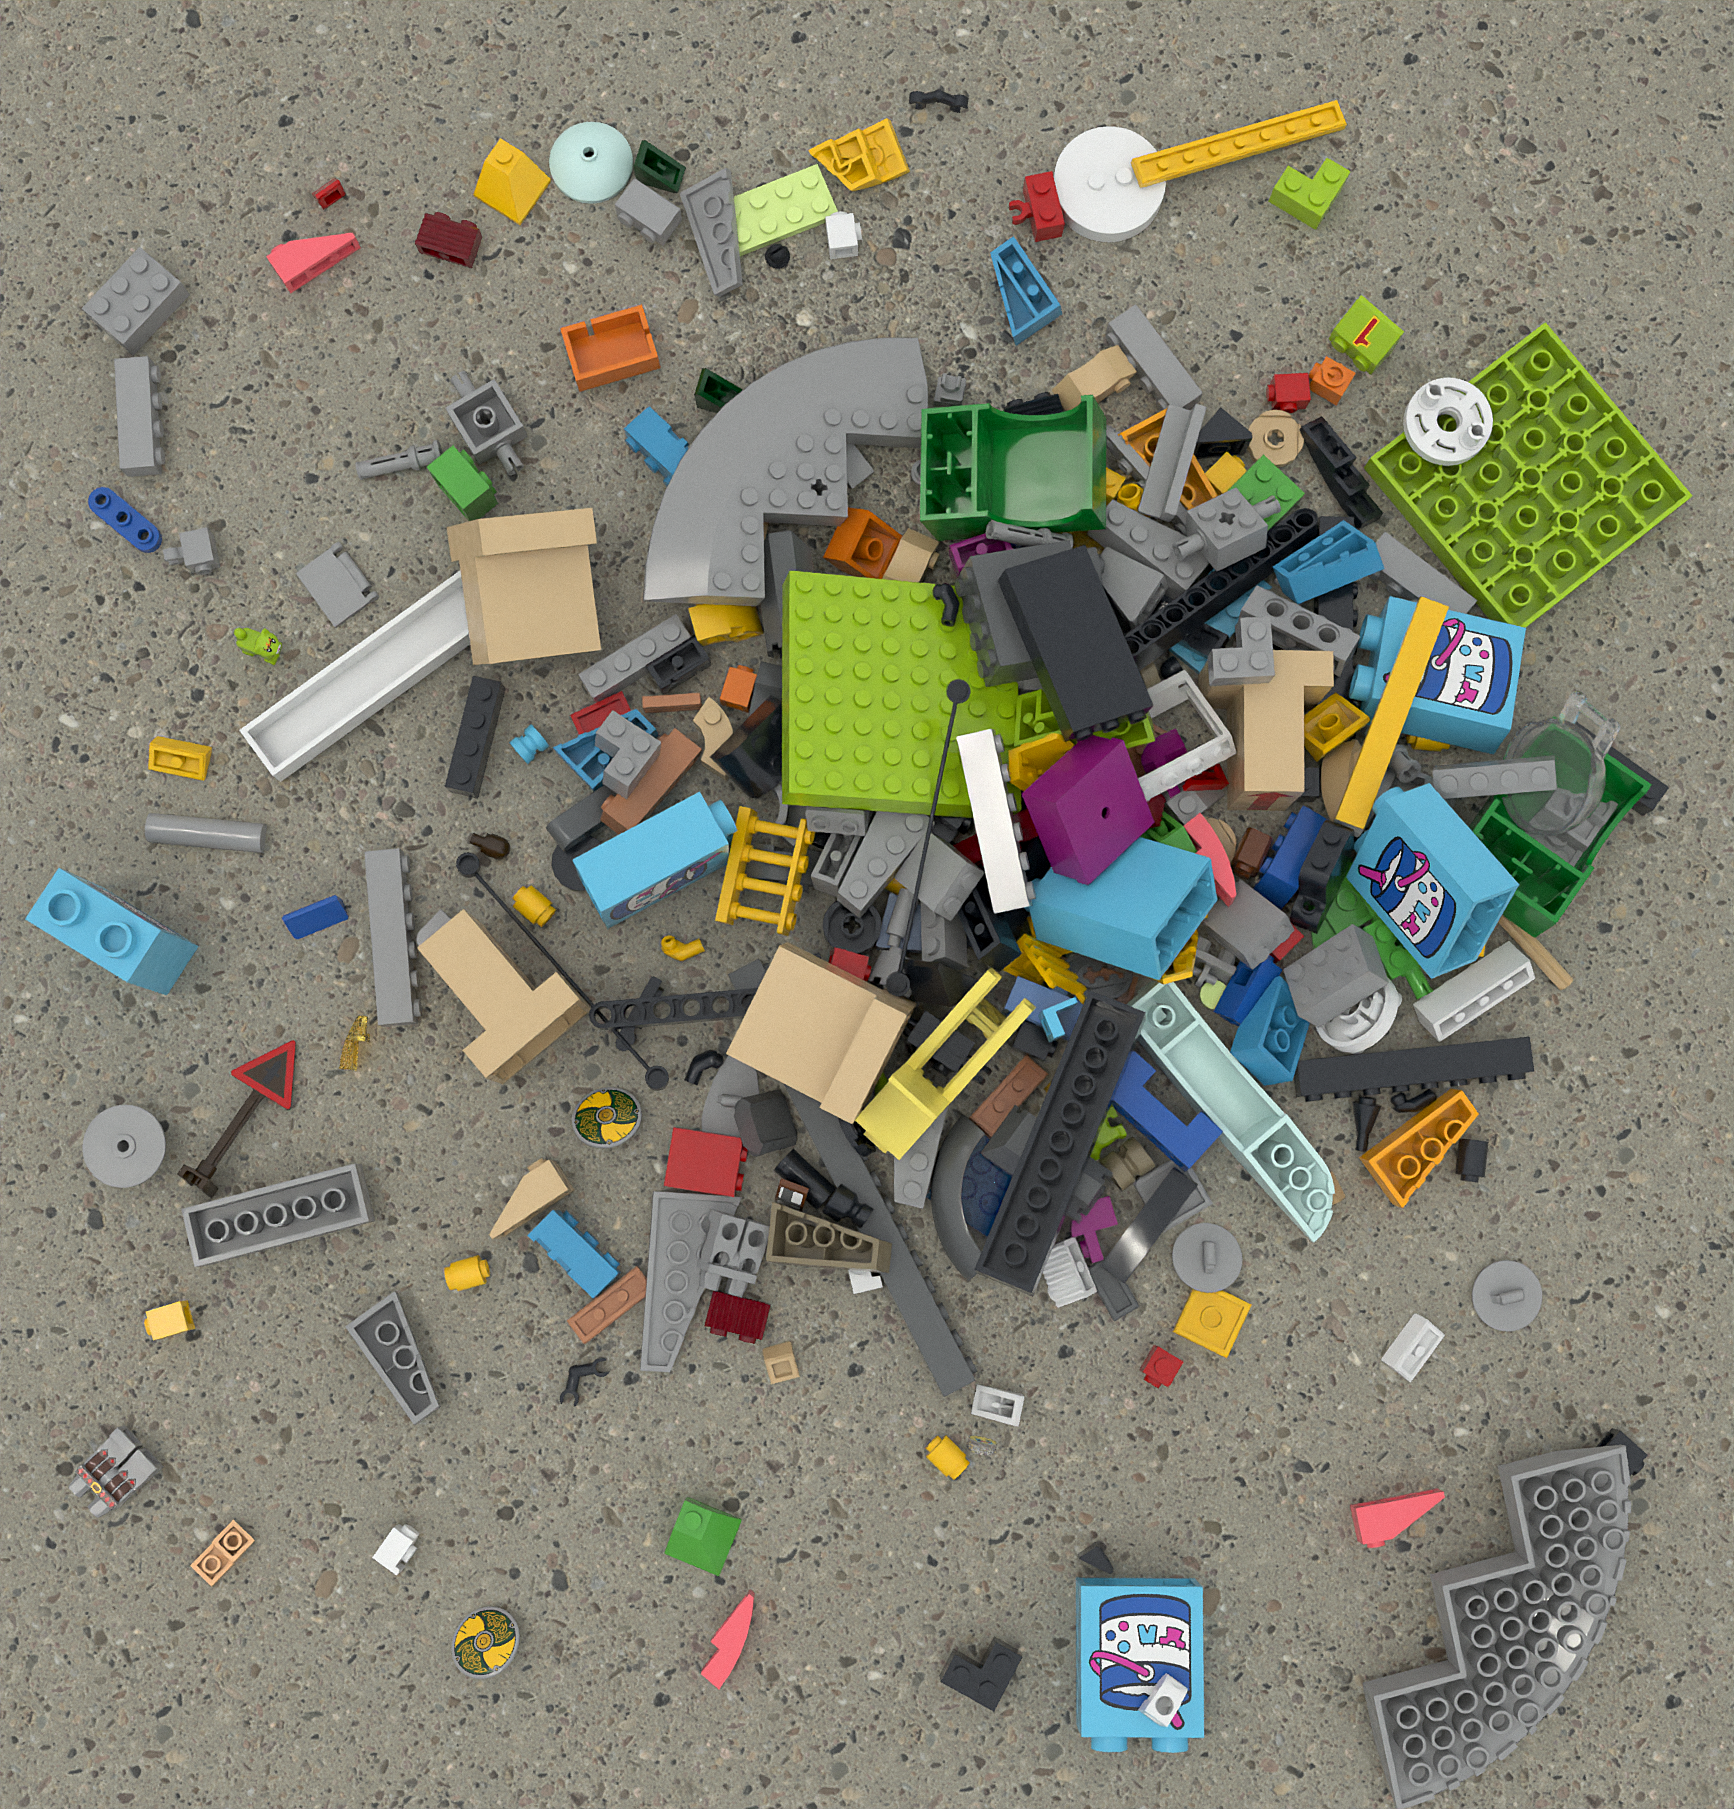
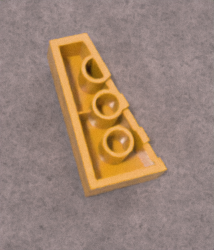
(1144, 438)
(1414, 1149)

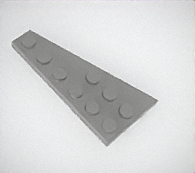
(673, 1279)

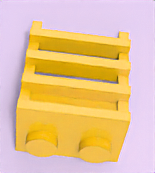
(1043, 963)

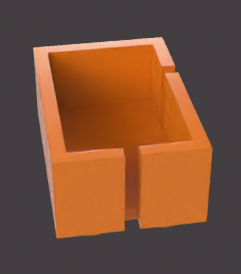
(615, 352)

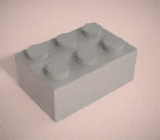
(136, 301)
(1335, 976)

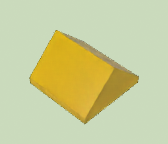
(1331, 725)

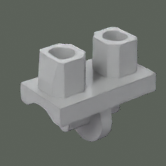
(1212, 968)

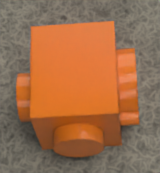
(1330, 380)

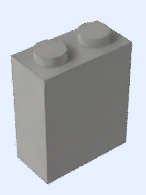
(945, 879)
(1248, 926)

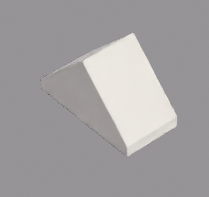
(998, 1404)

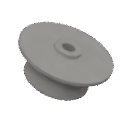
(124, 1146)

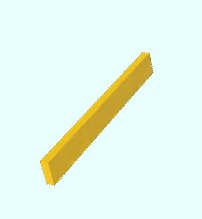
(1238, 144)
(1391, 712)

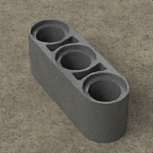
(579, 820)

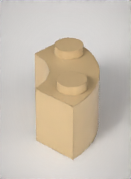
(1100, 376)
(913, 557)
(716, 729)
(1335, 774)

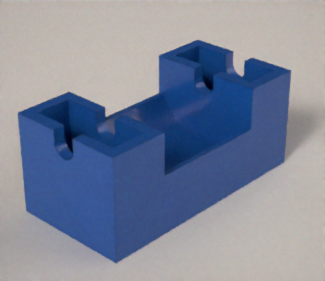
(1158, 1124)

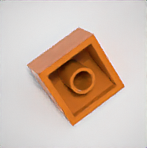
(863, 545)

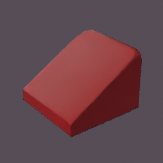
(329, 193)

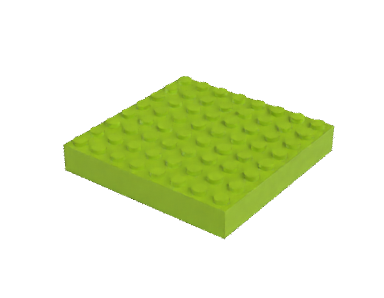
(1545, 496)
(871, 700)

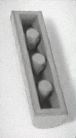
(205, 832)

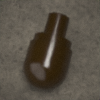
(491, 845)

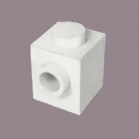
(842, 235)

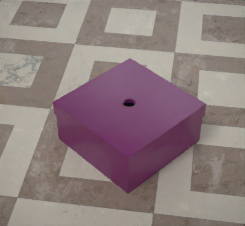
(1088, 808)

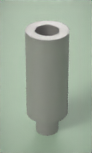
(900, 917)

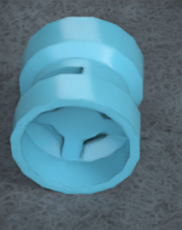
(527, 745)

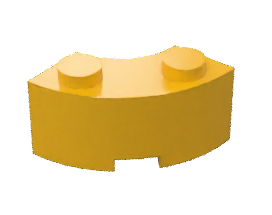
(724, 623)

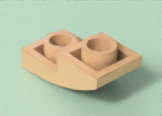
(222, 1553)

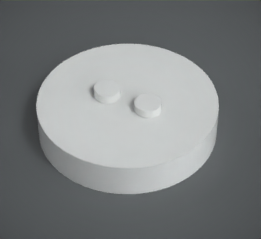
(1100, 187)

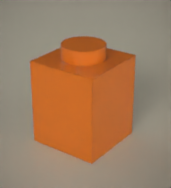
(738, 688)

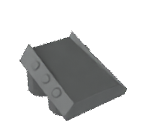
(765, 1123)

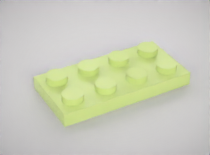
(782, 209)

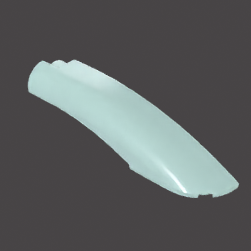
(1251, 1122)

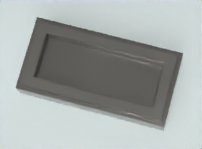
(1113, 1292)

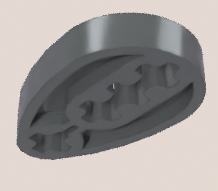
(1112, 988)

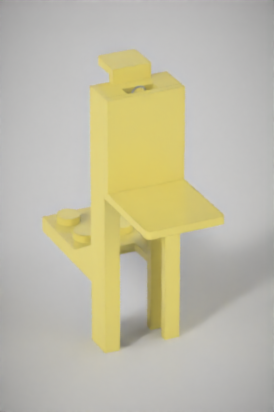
(909, 1100)

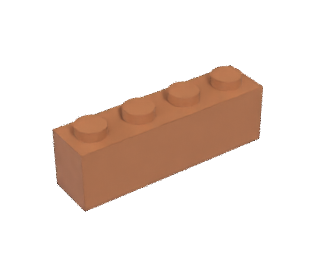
(675, 760)

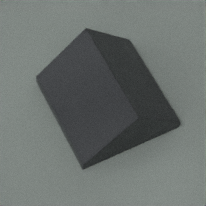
(1222, 435)
(937, 983)

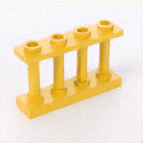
(736, 880)

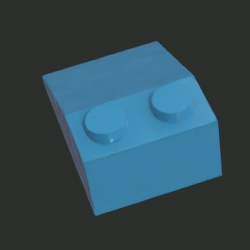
(1271, 1036)

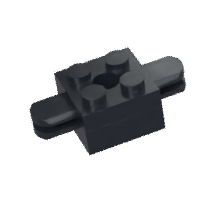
(950, 1055)

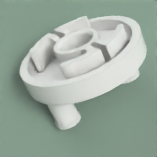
(1434, 401)
(1366, 1025)

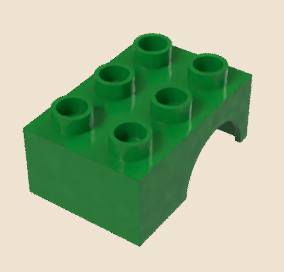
(1012, 469)
(1543, 877)

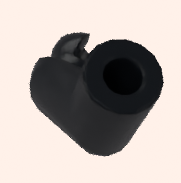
(702, 1062)

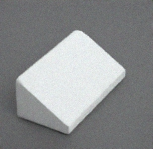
(1413, 1347)

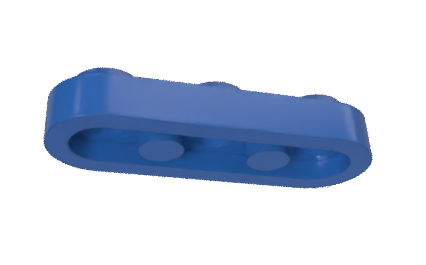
(134, 525)

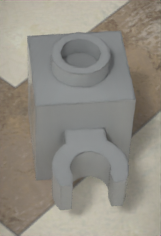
(196, 550)

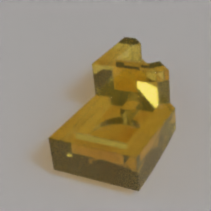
(356, 1034)

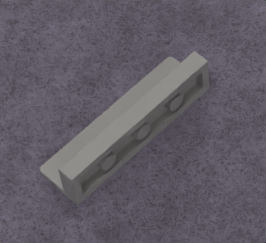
(1171, 461)

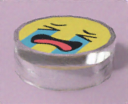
(981, 1445)

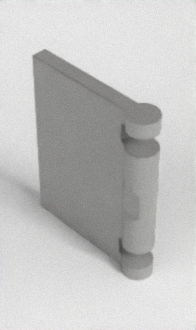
(337, 585)

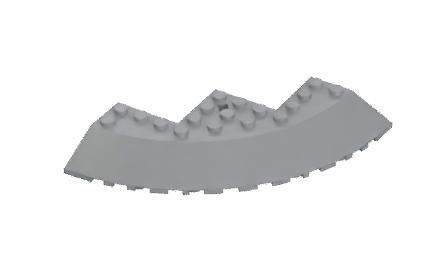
(765, 458)
(1509, 1625)

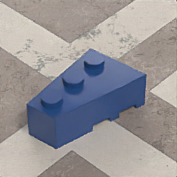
(1282, 869)

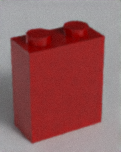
(705, 1162)

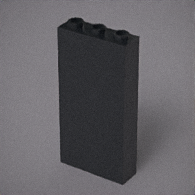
(1075, 644)

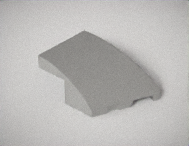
(1574, 842)

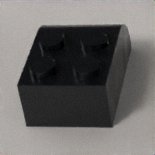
(754, 750)

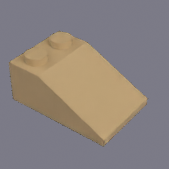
(534, 1194)

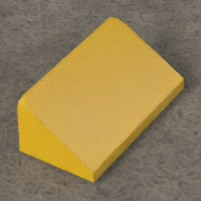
(179, 757)

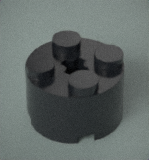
(862, 940)

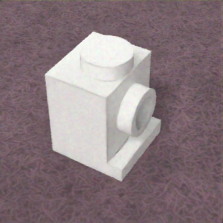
(397, 1548)

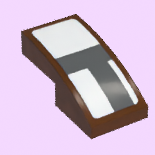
(791, 1194)

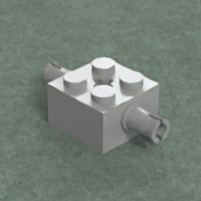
(490, 439)
(1226, 529)

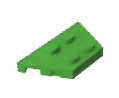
(1344, 911)

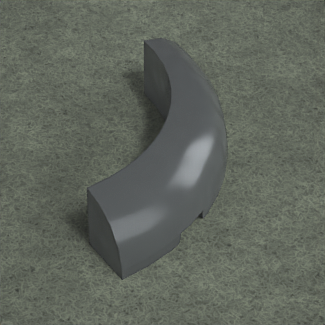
(946, 1196)

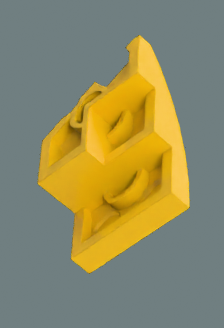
(864, 156)

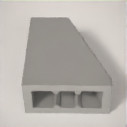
(1131, 586)

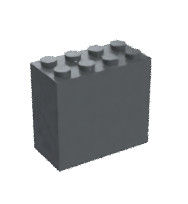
(991, 624)

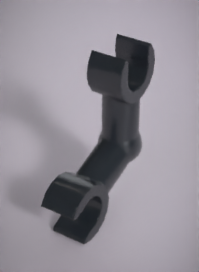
(939, 96)
(578, 1371)

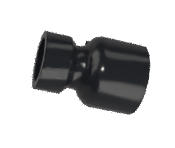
(845, 1204)

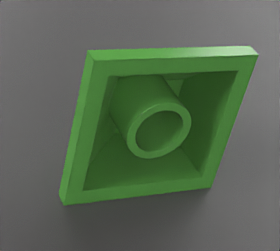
(702, 1536)

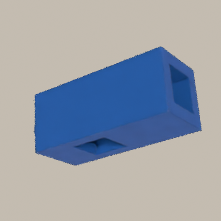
(1245, 990)

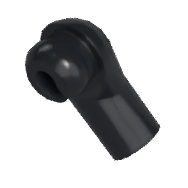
(950, 602)
(1414, 1104)

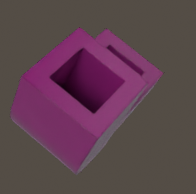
(1162, 751)
(1098, 1218)

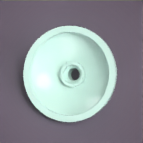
(594, 177)

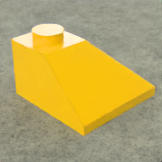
(510, 182)

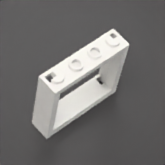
(1165, 696)

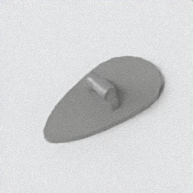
(730, 1084)

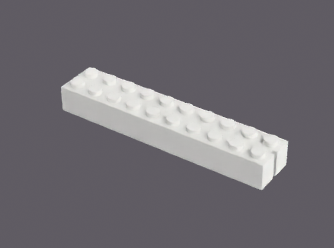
(361, 681)

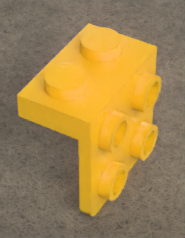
(1035, 758)

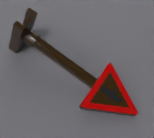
(268, 1077)

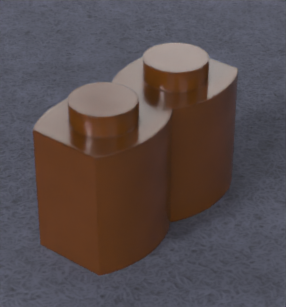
(1250, 853)

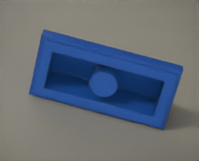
(316, 917)

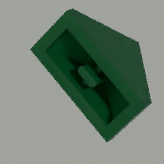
(657, 168)
(714, 391)

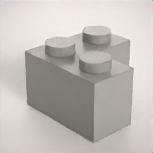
(1251, 660)
(631, 751)

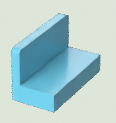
(1050, 1020)

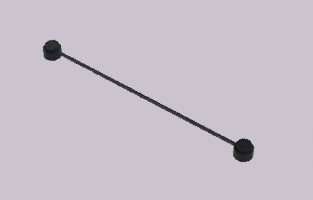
(469, 866)
(898, 982)

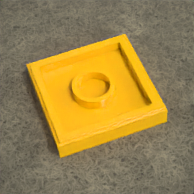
(1212, 1320)

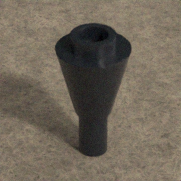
(1365, 1115)

